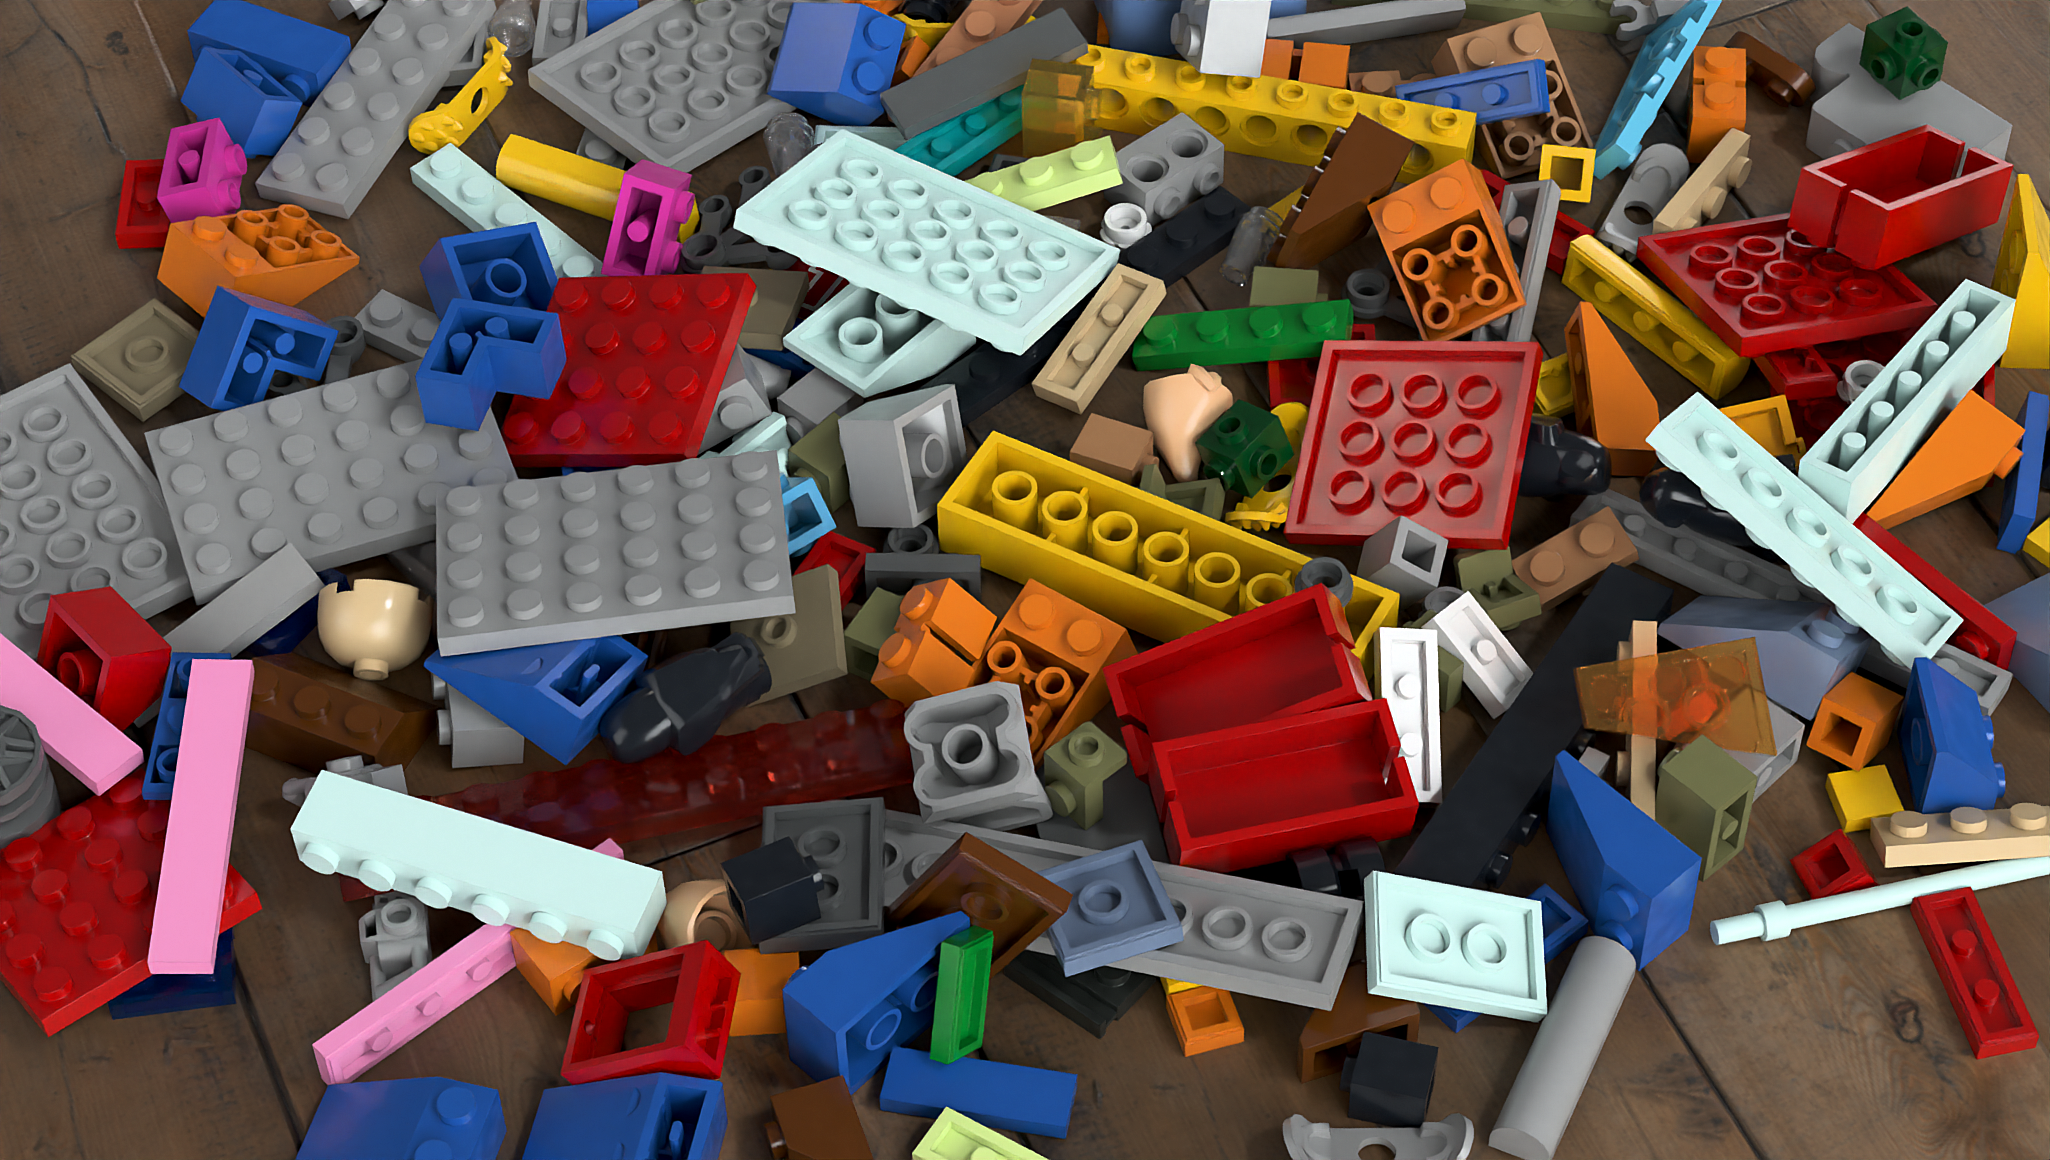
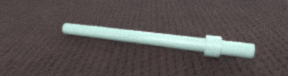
(1776, 919)

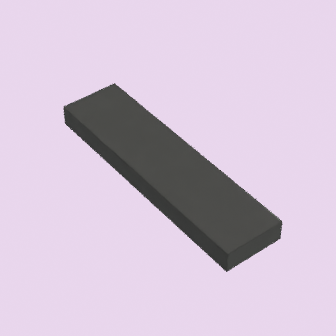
(981, 73)

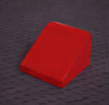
(1833, 867)

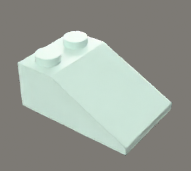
(875, 342)

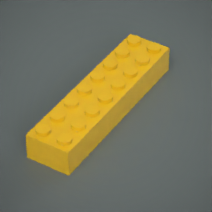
(1125, 548)

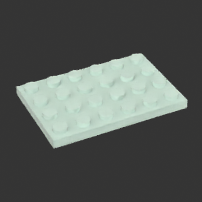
(928, 241)

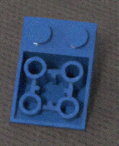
(547, 690)
(631, 1120)

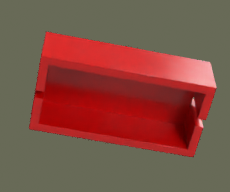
(1898, 196)
(1239, 673)
(1282, 787)

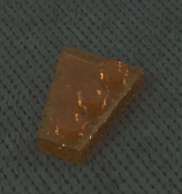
(1682, 696)

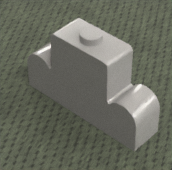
(1858, 111)

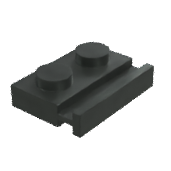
(1086, 998)

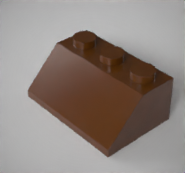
(322, 714)

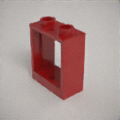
(699, 1027)

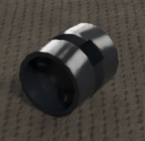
(1318, 871)

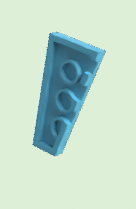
(1648, 84)

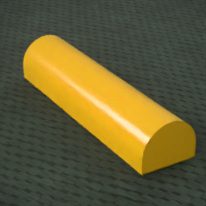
(568, 180)
(1652, 317)

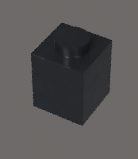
(773, 889)
(1390, 1081)

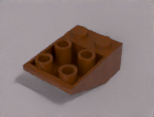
(1333, 208)

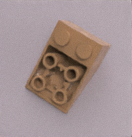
(1515, 145)

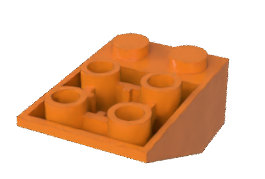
(1449, 252)
(259, 253)
(1056, 659)

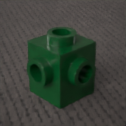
(1903, 53)
(1244, 448)

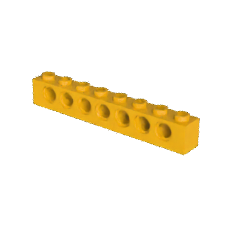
(1268, 113)

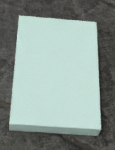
(1454, 947)

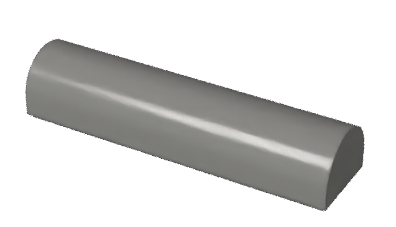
(1528, 221)
(1564, 1050)

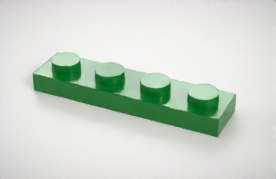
(1241, 335)

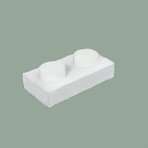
(1490, 662)

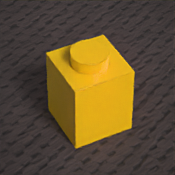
(1570, 169)

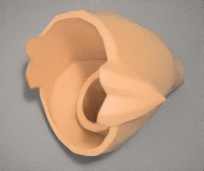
(1180, 412)
(701, 912)

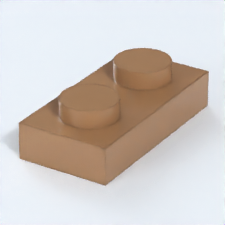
(1575, 558)

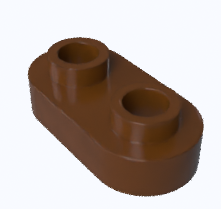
(1779, 76)

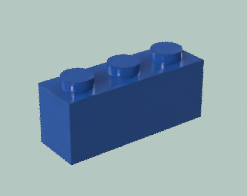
(287, 48)

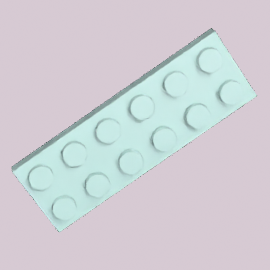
(1804, 531)

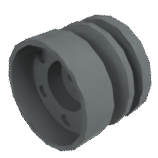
(26, 781)

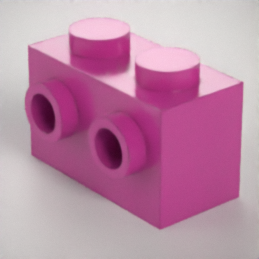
(201, 172)
(648, 221)

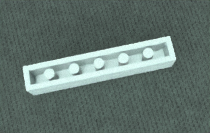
(1908, 399)
(479, 867)

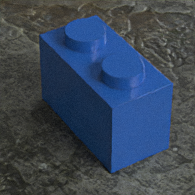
(244, 97)

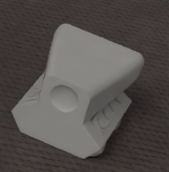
(975, 759)

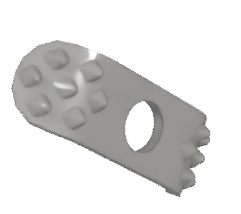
(1651, 185)
(1432, 1141)

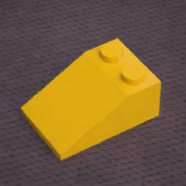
(2024, 275)

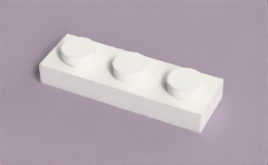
(1409, 680)

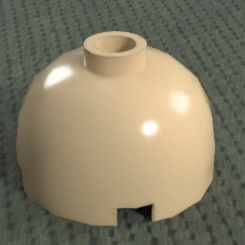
(374, 626)

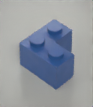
(246, 342)
(487, 351)

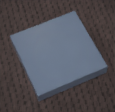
(1114, 909)

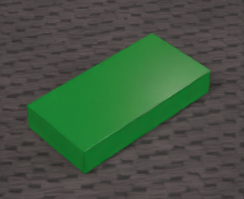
(961, 994)

